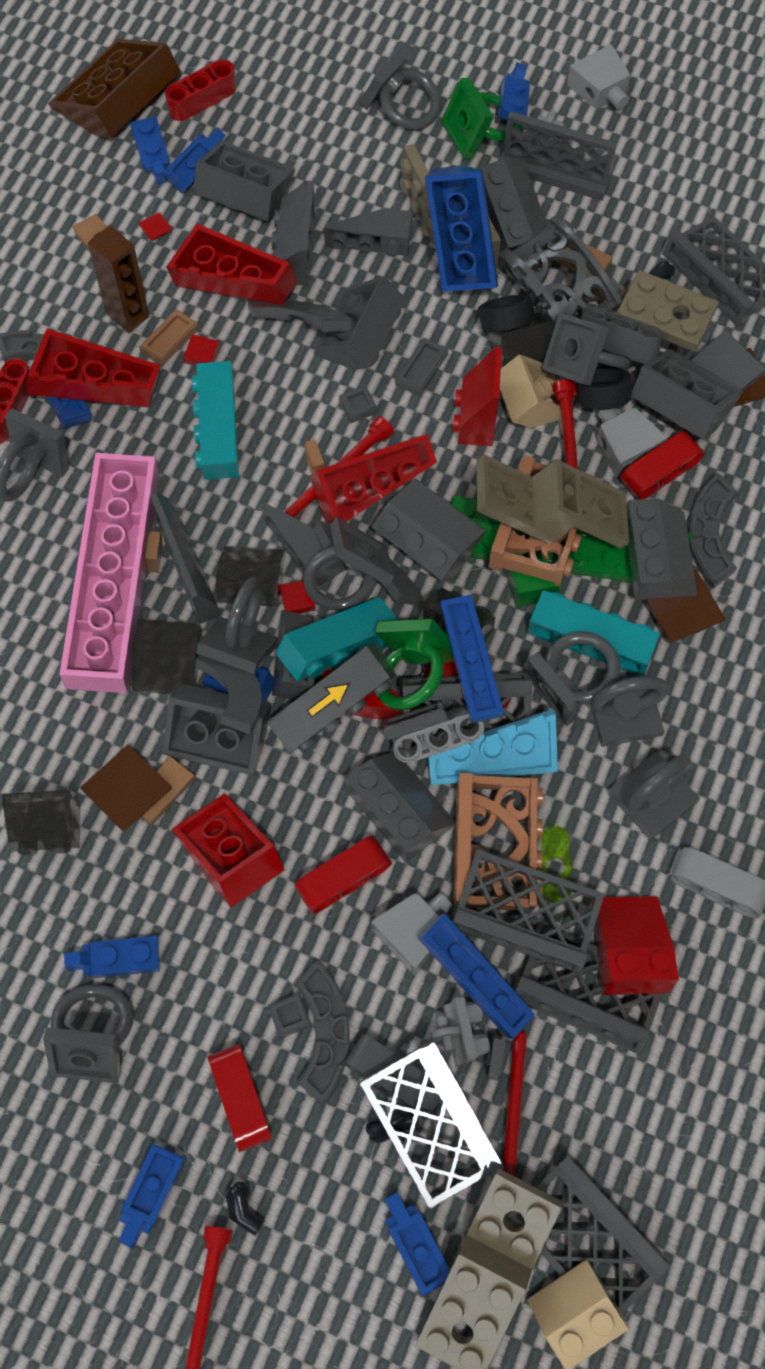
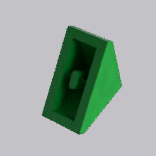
(527, 589)

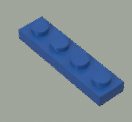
(471, 659)
(476, 976)

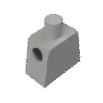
(600, 79)
(626, 438)
(405, 923)

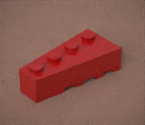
(230, 268)
(90, 372)
(361, 481)

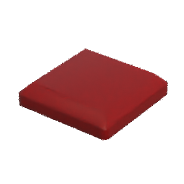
(155, 226)

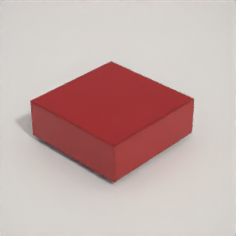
(201, 350)
(295, 598)

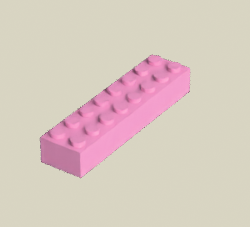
(110, 574)

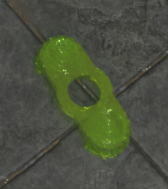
(555, 845)

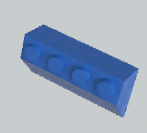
(461, 228)

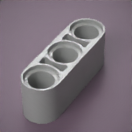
(427, 747)
(720, 882)

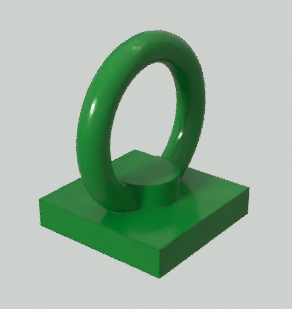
(469, 118)
(419, 643)

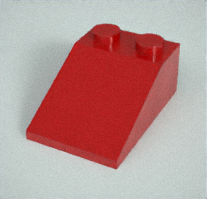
(479, 402)
(229, 849)
(634, 947)

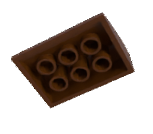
(117, 86)

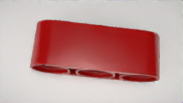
(200, 90)
(12, 389)
(662, 465)
(343, 874)
(239, 1098)

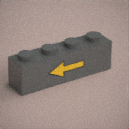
(332, 698)

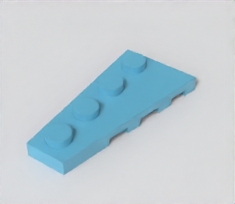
(505, 751)

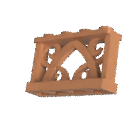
(509, 542)
(472, 804)

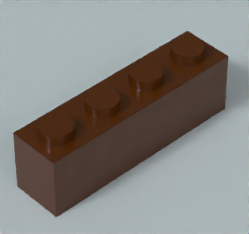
(119, 278)

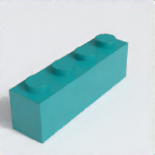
(216, 420)
(559, 616)
(333, 639)

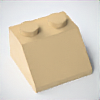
(529, 392)
(577, 1315)

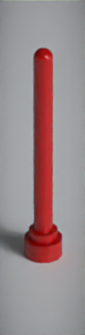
(565, 393)
(379, 431)
(514, 1103)
(216, 1242)

